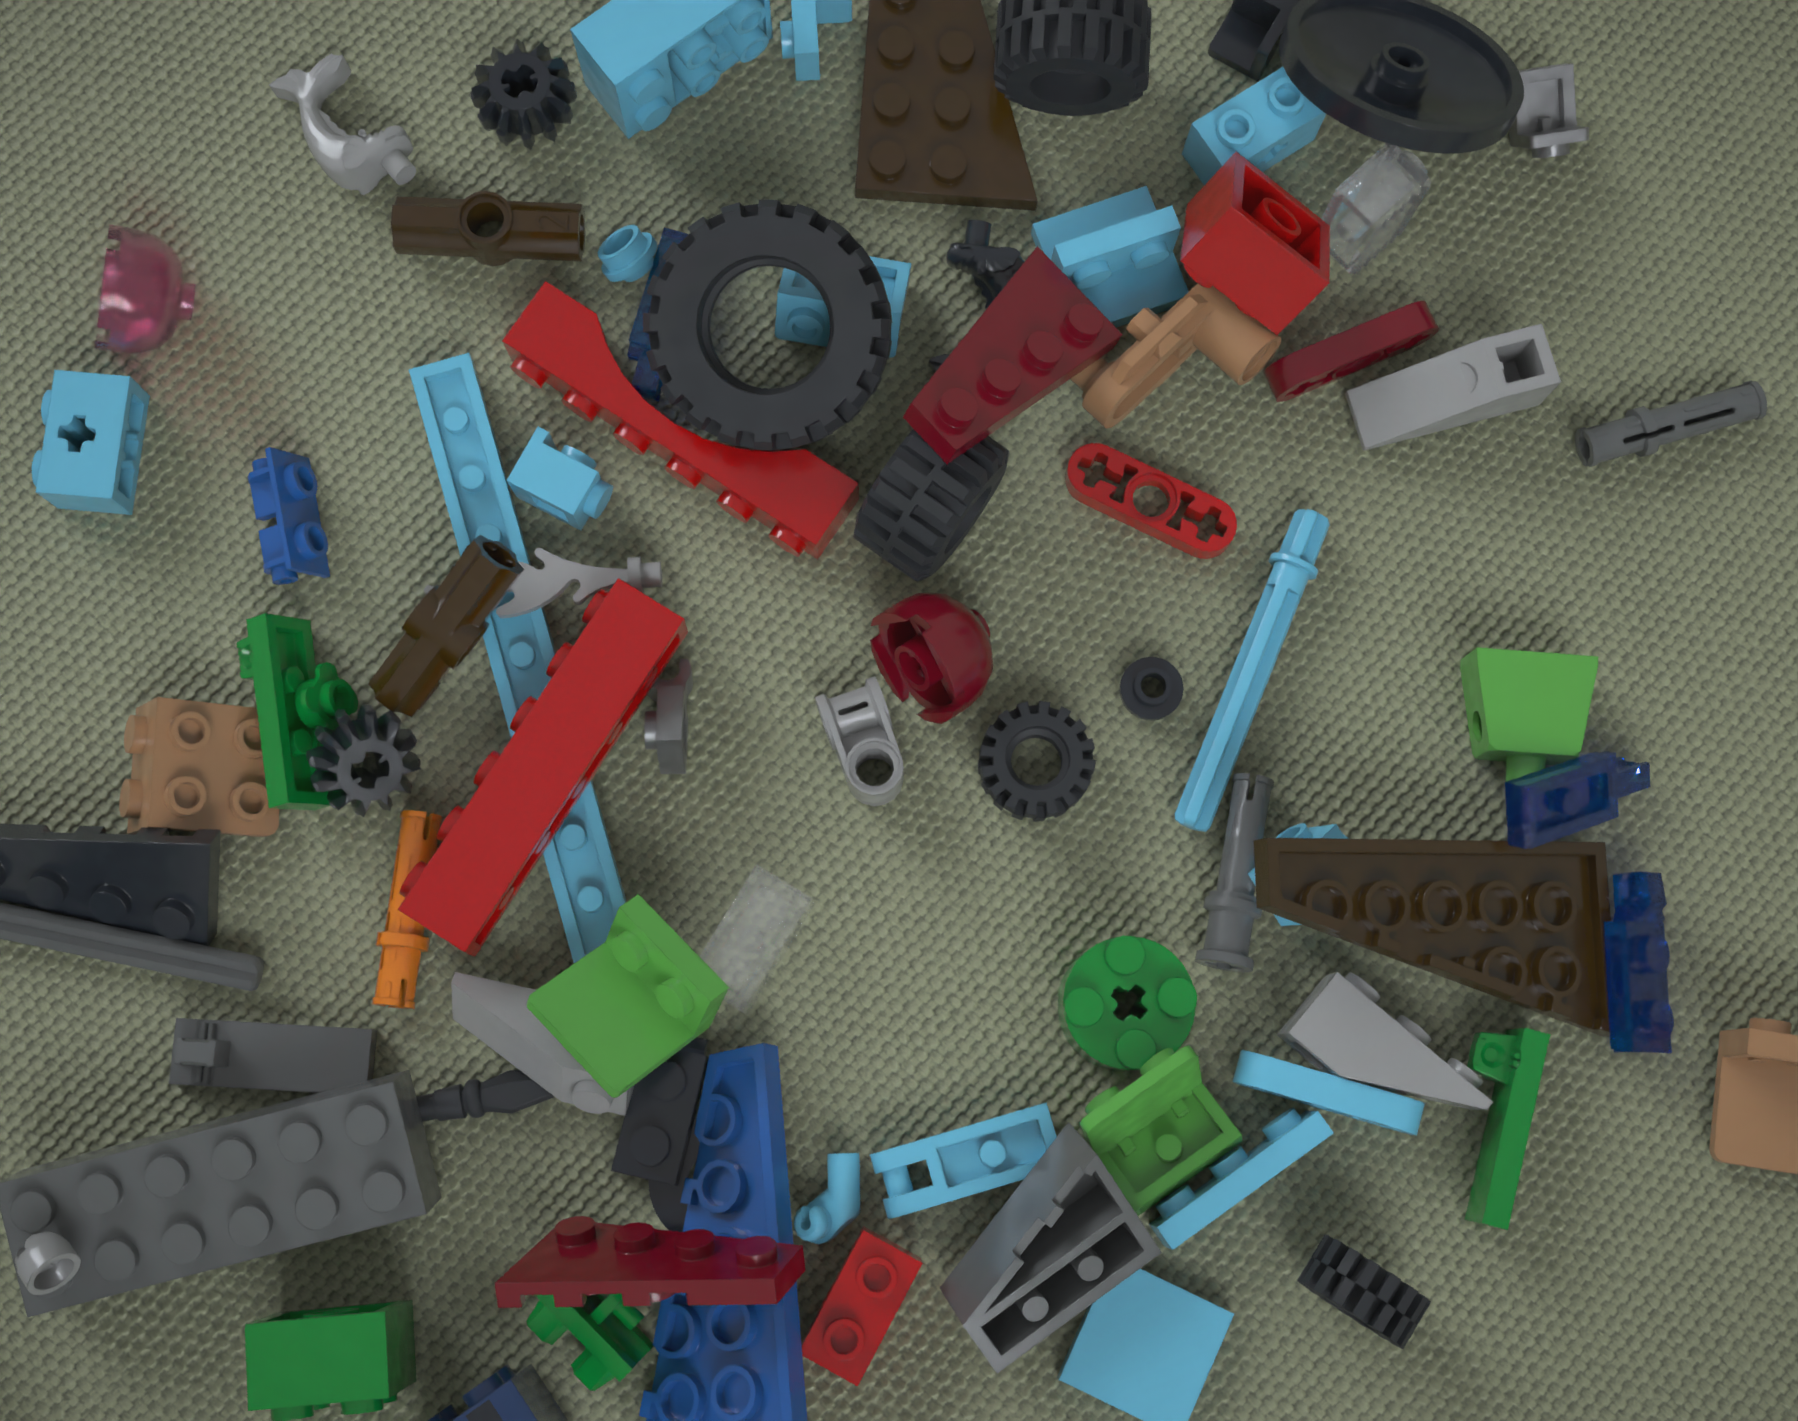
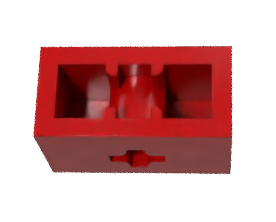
(860, 1306)

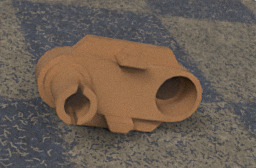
(1197, 321)

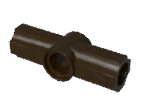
(451, 227)
(445, 626)

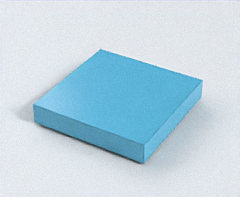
(1146, 1348)

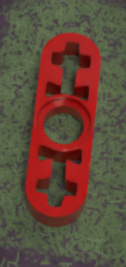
(1144, 475)

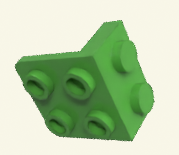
(1158, 1128)

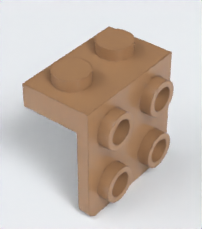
(196, 769)
(1757, 1097)

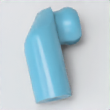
(836, 1205)

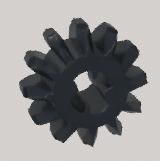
(517, 76)
(348, 746)

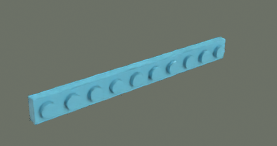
(519, 646)

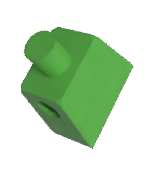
(1527, 706)

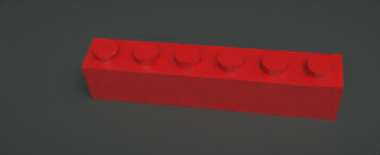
(543, 767)

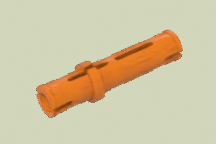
(404, 937)

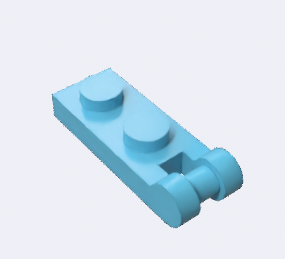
(965, 1159)

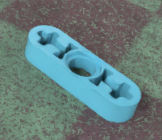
(1328, 1092)

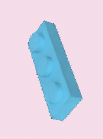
(1238, 1176)

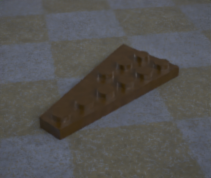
(933, 111)
(1461, 909)

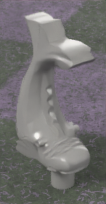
(347, 159)

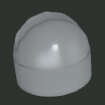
(46, 1262)

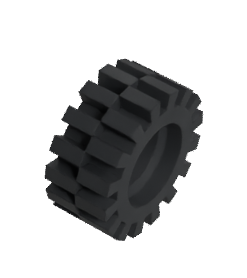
(1047, 724)
(1364, 1291)

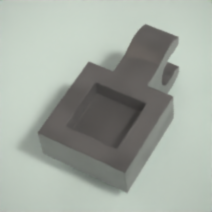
(668, 725)

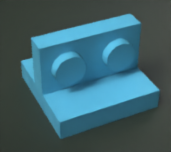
(1117, 254)

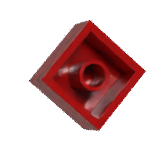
(1255, 244)

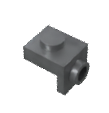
(1547, 112)

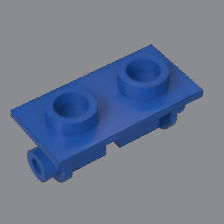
(287, 490)

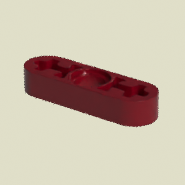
(1351, 351)

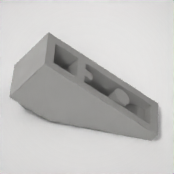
(501, 1020)

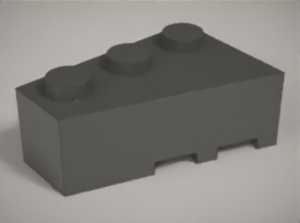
(1047, 1253)

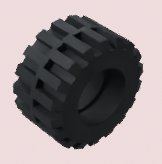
(1072, 54)
(927, 507)

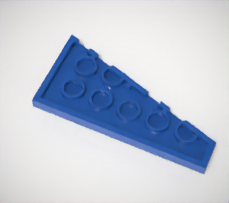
(734, 1357)

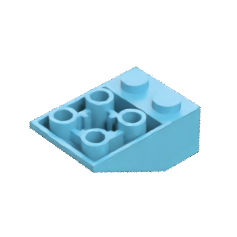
(657, 53)

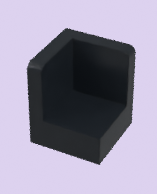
(1251, 35)

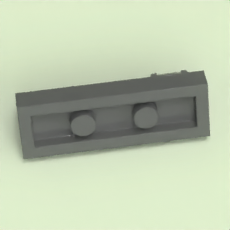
(270, 1055)

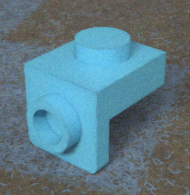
(800, 34)

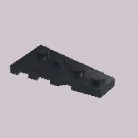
(116, 879)

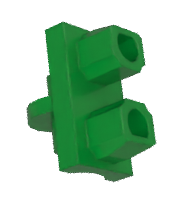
(603, 1327)

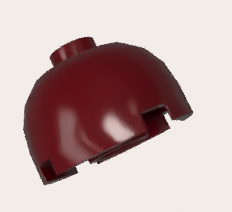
(934, 652)

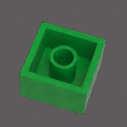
(330, 1356)

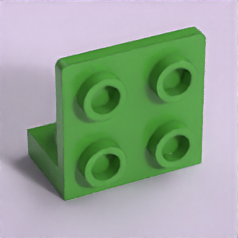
(630, 999)

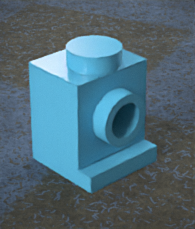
(559, 481)

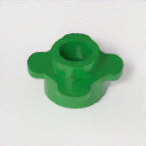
(321, 697)

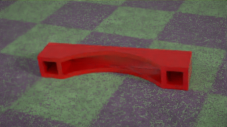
(785, 490)

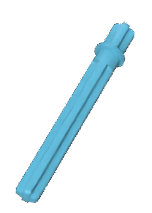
(1252, 669)

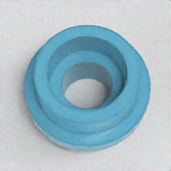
(627, 254)

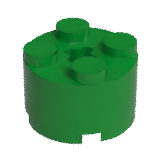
(1163, 999)

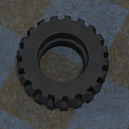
(683, 309)

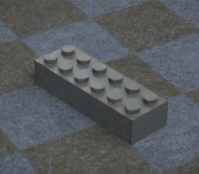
(227, 1189)

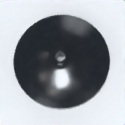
(1402, 73)

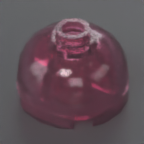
(141, 293)

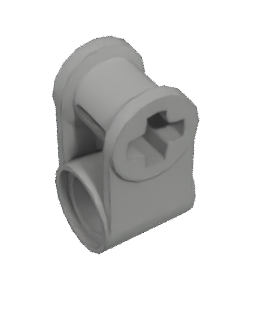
(860, 731)

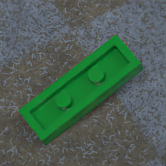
(278, 659)
(1516, 1067)

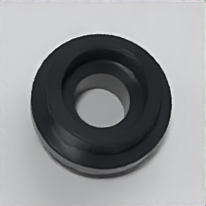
(1143, 706)

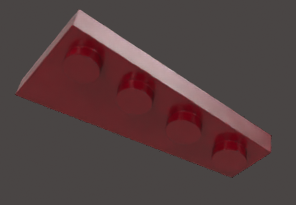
(1012, 357)
(650, 1266)

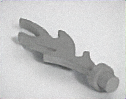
(540, 587)

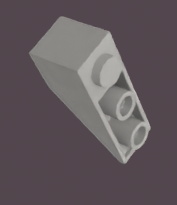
(1456, 388)
(1356, 1040)

